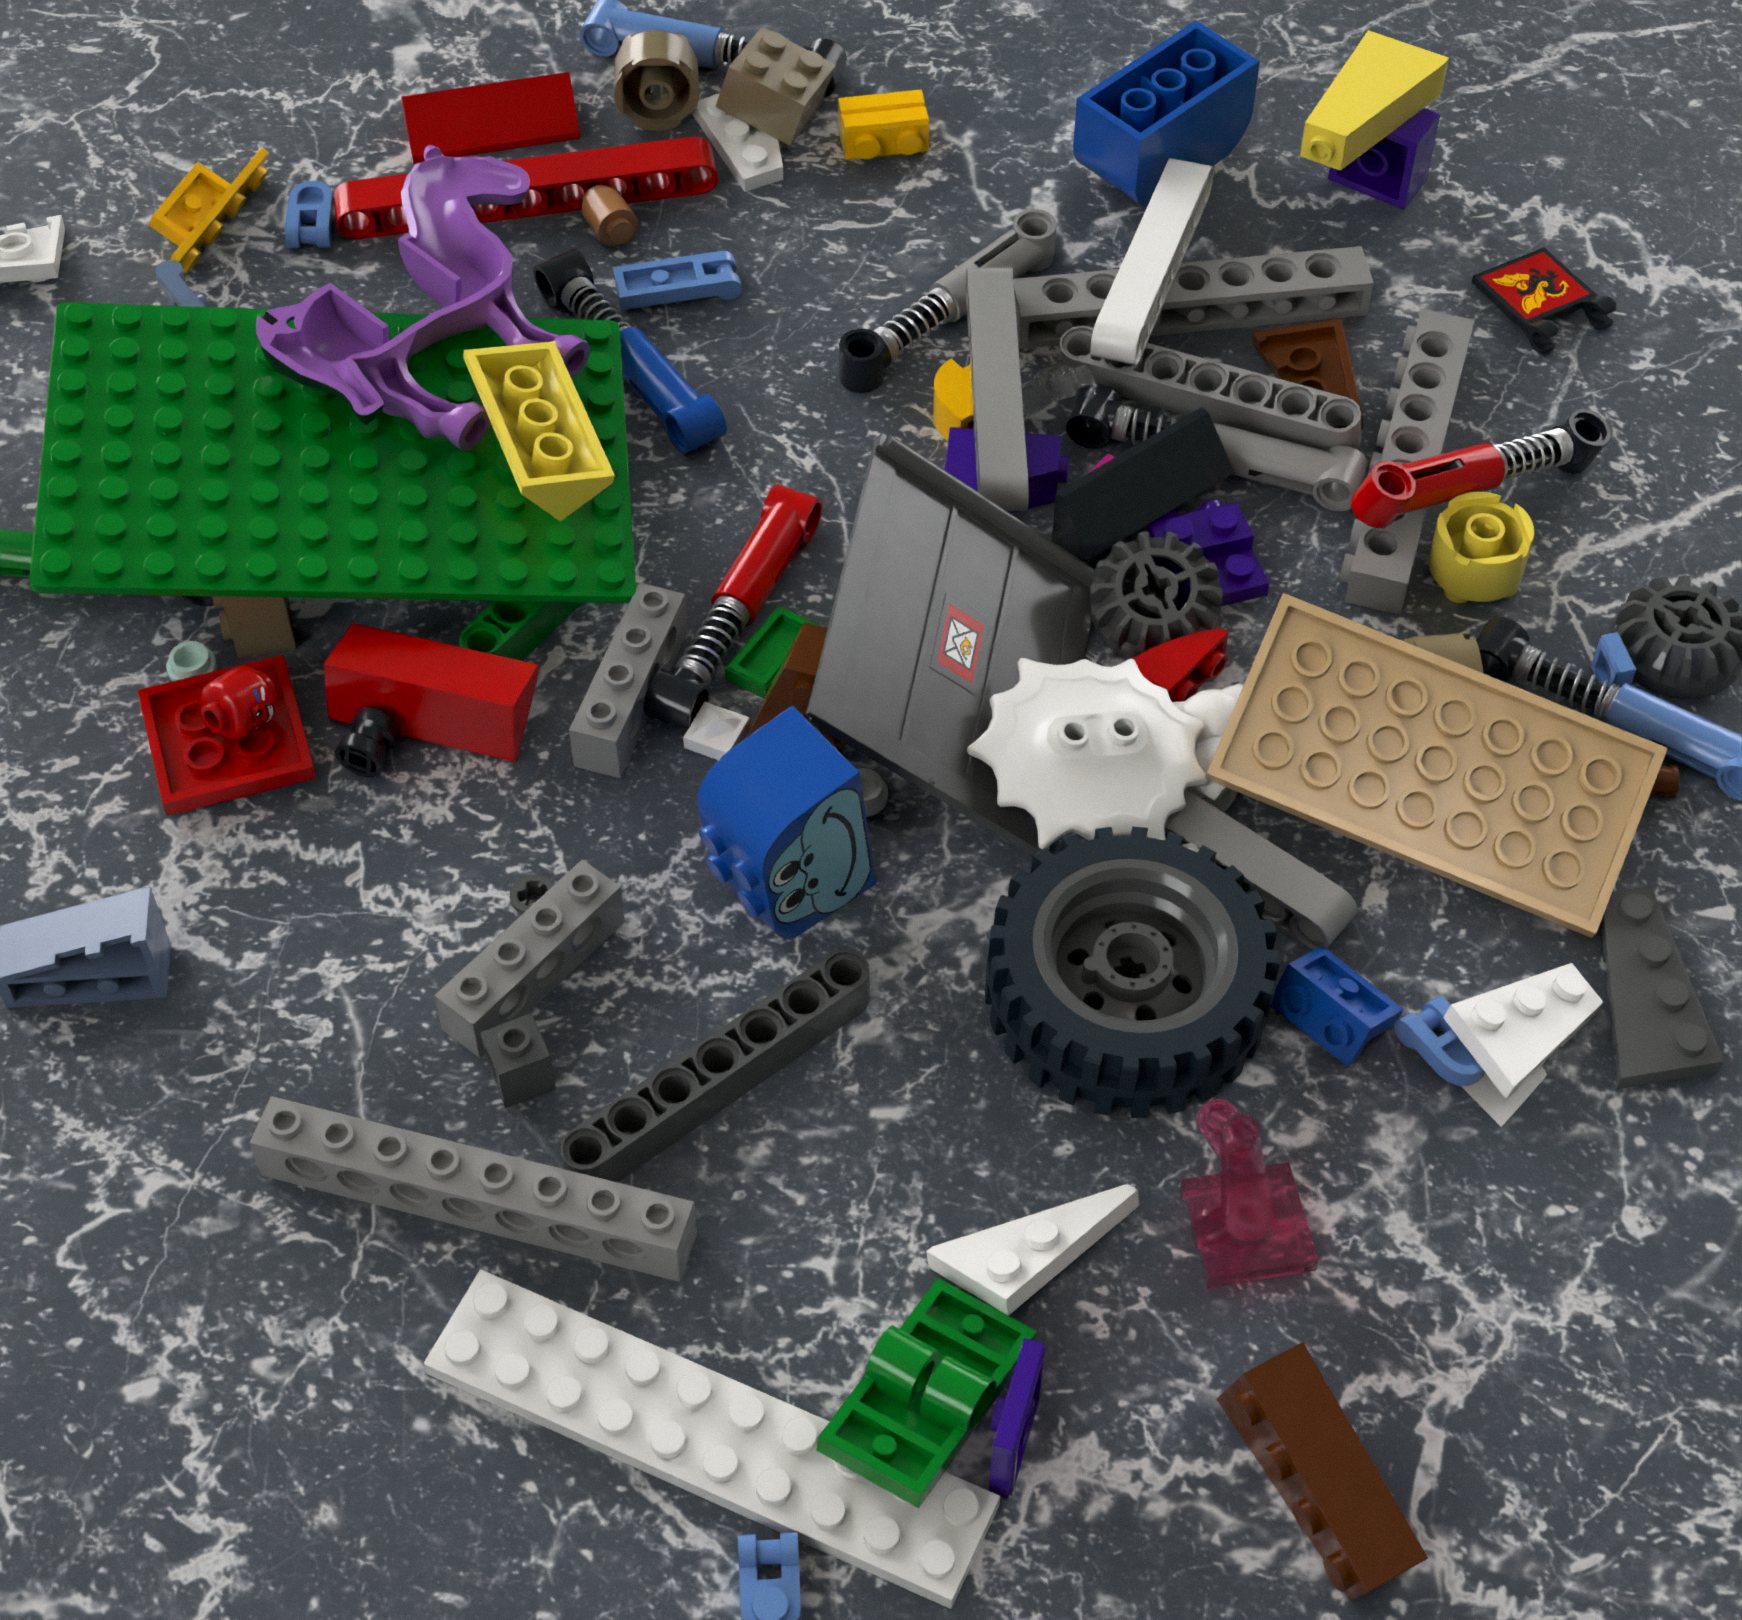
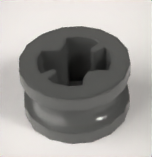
(527, 886)

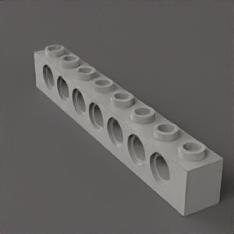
(1207, 295)
(1418, 429)
(475, 1188)

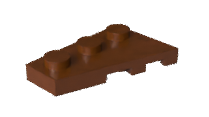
(1310, 356)

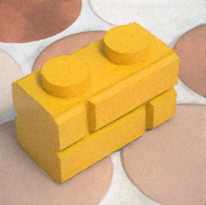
(883, 124)

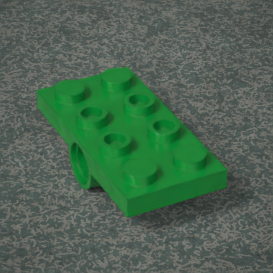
(925, 1392)

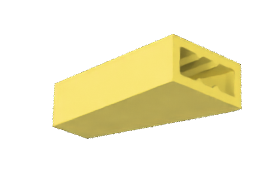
(1370, 98)

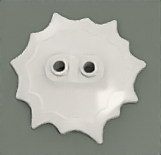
(1090, 749)

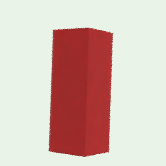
(492, 116)
(432, 689)

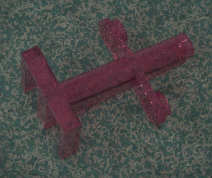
(1249, 1213)

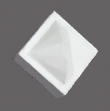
(715, 731)

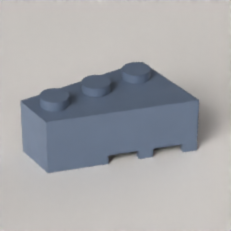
(87, 953)

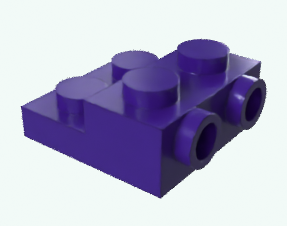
(1225, 541)

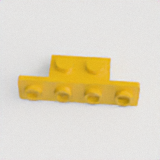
(199, 205)

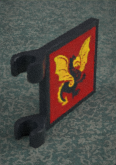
(1538, 290)

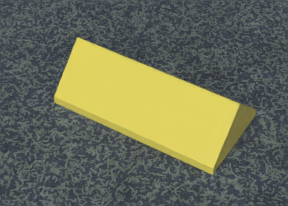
(540, 425)

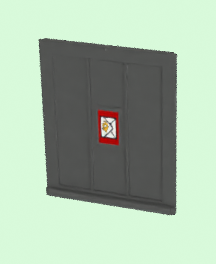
(932, 624)

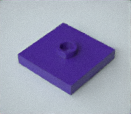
(1014, 1418)

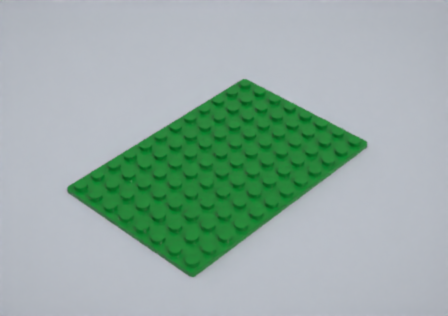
(213, 475)

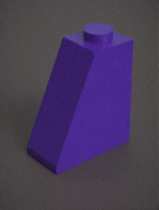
(1044, 463)

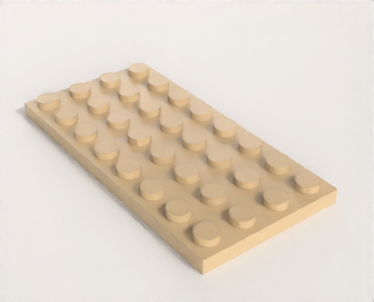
(1437, 764)

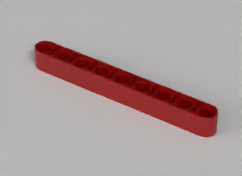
(556, 184)

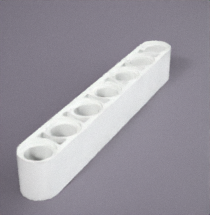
(1152, 262)

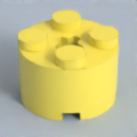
(1480, 548)

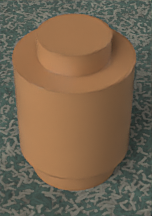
(609, 215)

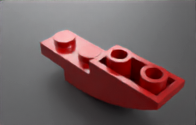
(1185, 662)

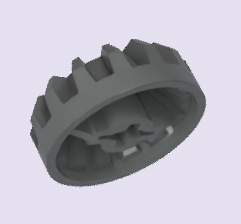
(1152, 624)
(1675, 641)

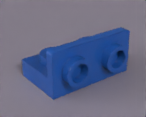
(1333, 1004)

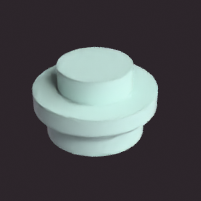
(190, 660)

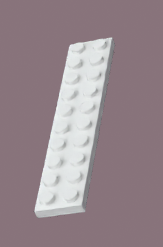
(703, 1435)

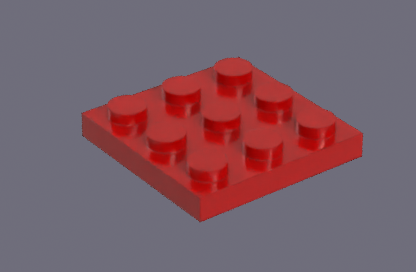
(207, 768)

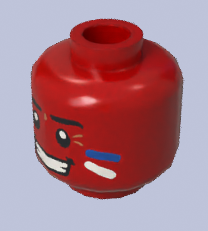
(238, 702)

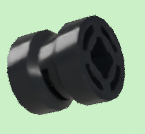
(366, 746)

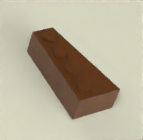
(1322, 1471)

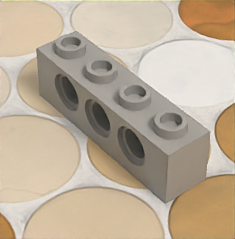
(614, 704)
(531, 956)

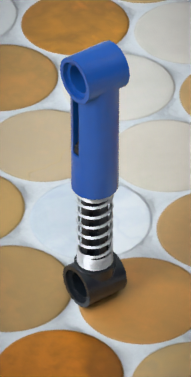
(687, 416)

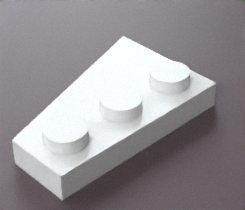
(1523, 1023)

